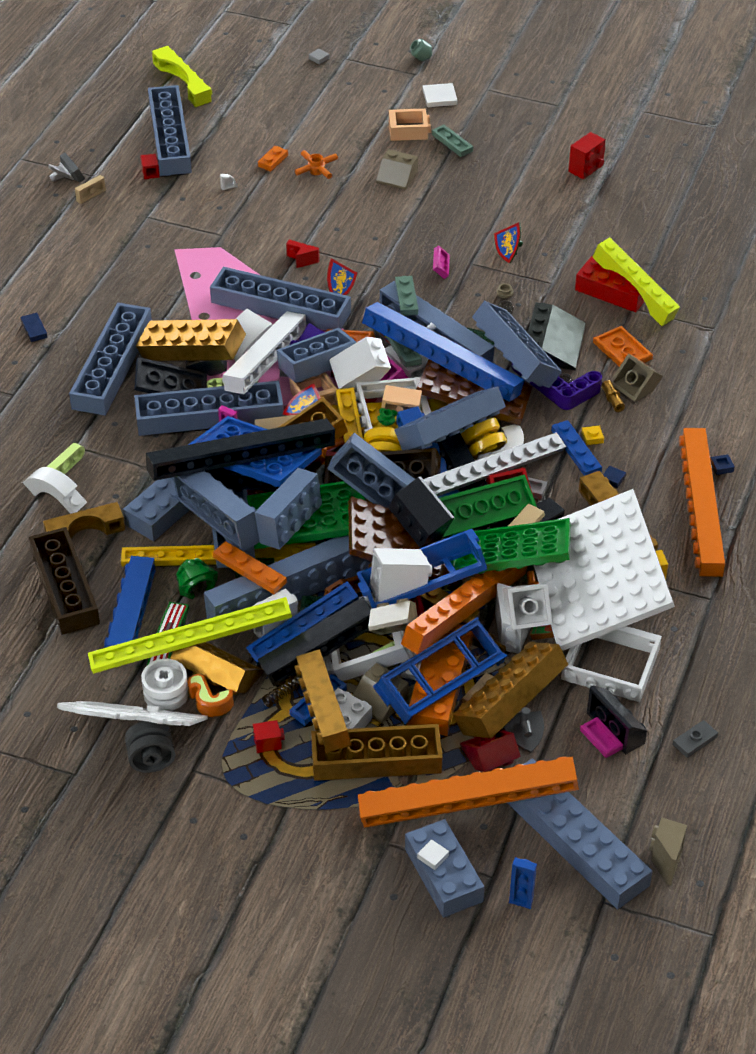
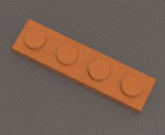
(249, 567)

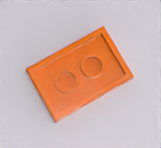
(619, 343)

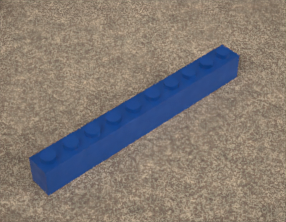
(442, 351)

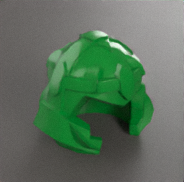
(193, 572)

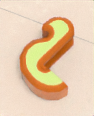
(205, 701)

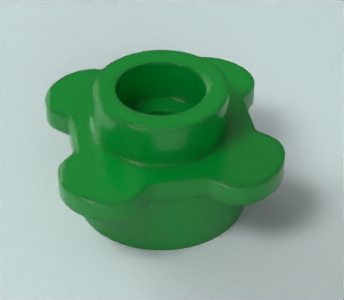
(387, 416)

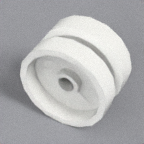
(165, 684)

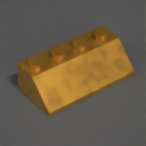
(218, 666)

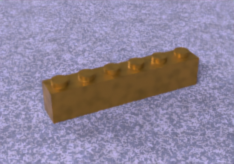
(597, 488)
(322, 701)

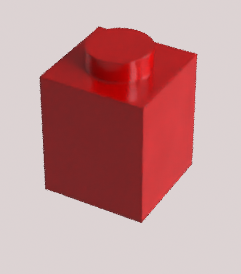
(149, 166)
(268, 736)

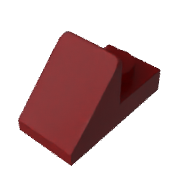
(303, 253)

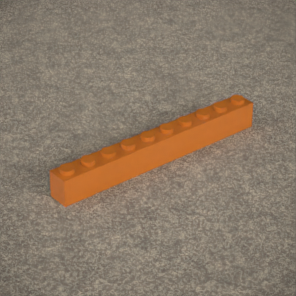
(702, 502)
(456, 608)
(468, 791)

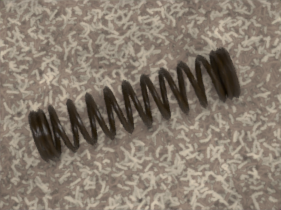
(270, 704)

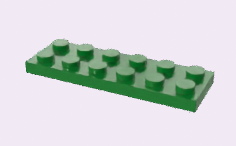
(487, 504)

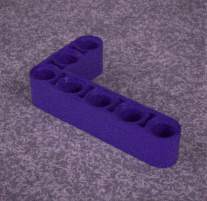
(572, 394)

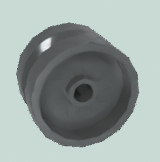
(149, 746)

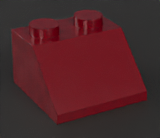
(489, 753)

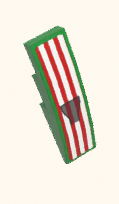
(173, 617)

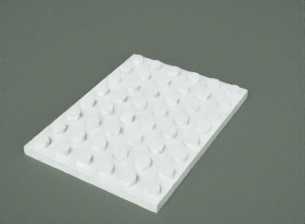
(609, 575)

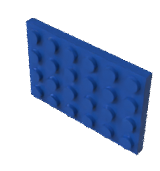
(271, 470)

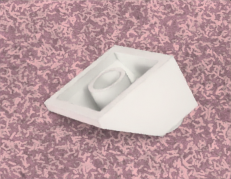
(527, 606)

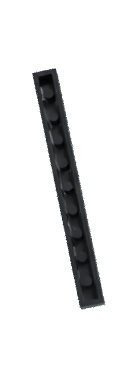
(239, 449)

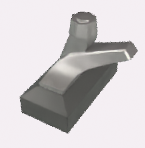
(66, 169)

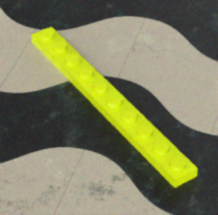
(189, 635)

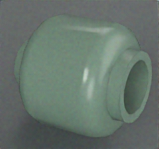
(421, 49)

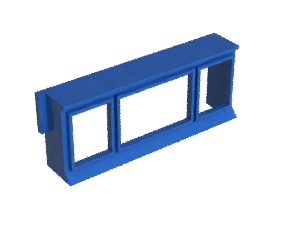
(437, 554)
(392, 697)

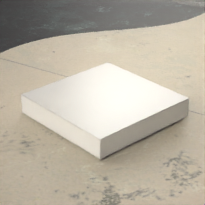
(439, 95)

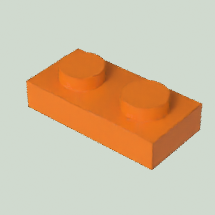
(273, 158)

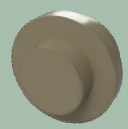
(504, 291)

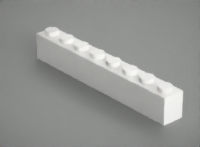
(263, 353)

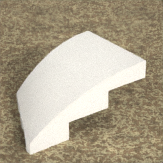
(254, 328)

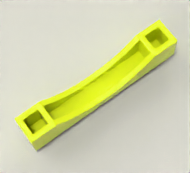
(168, 61)
(658, 302)

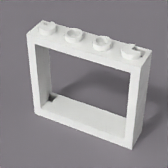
(376, 389)
(625, 636)
(360, 665)

